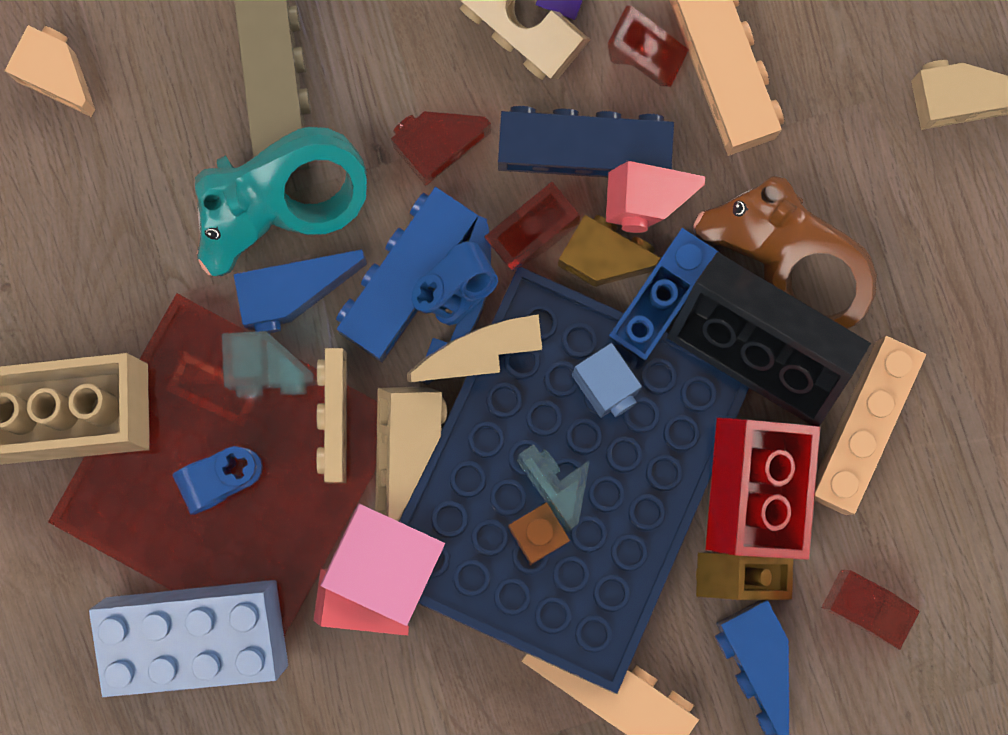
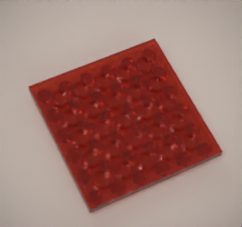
(263, 533)

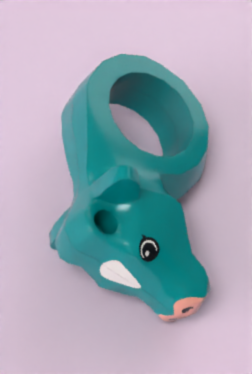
(245, 201)

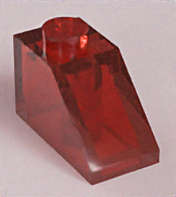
(437, 141)
(533, 227)
(870, 608)

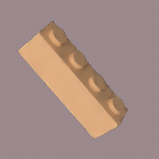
(729, 72)
(866, 425)
(636, 706)

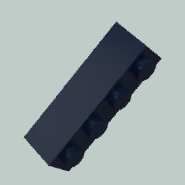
(581, 144)

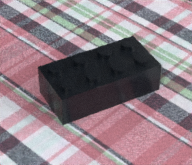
(768, 340)

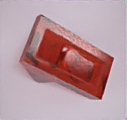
(646, 47)

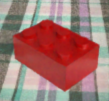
(762, 488)

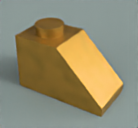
(743, 577)

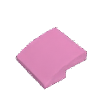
(382, 564)

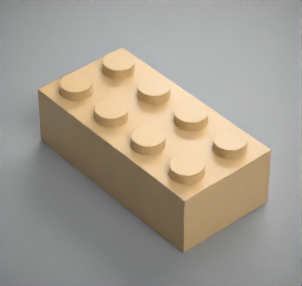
(73, 408)

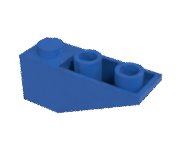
(663, 294)
(763, 658)

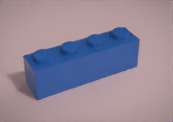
(385, 304)

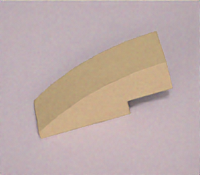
(479, 350)

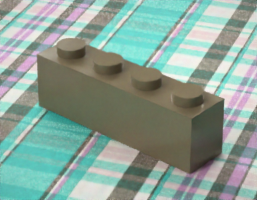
(271, 70)

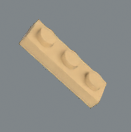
(333, 416)

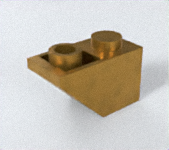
(604, 256)

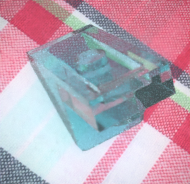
(562, 495)

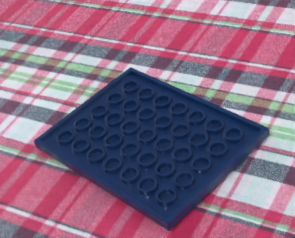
(642, 487)

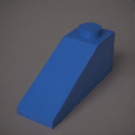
(286, 291)

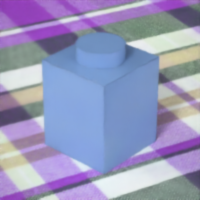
(607, 382)

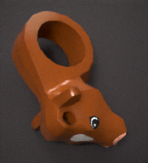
(778, 232)

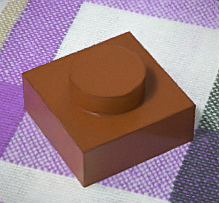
(538, 533)

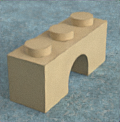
(548, 46)

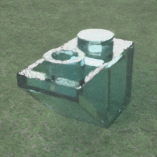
(260, 362)

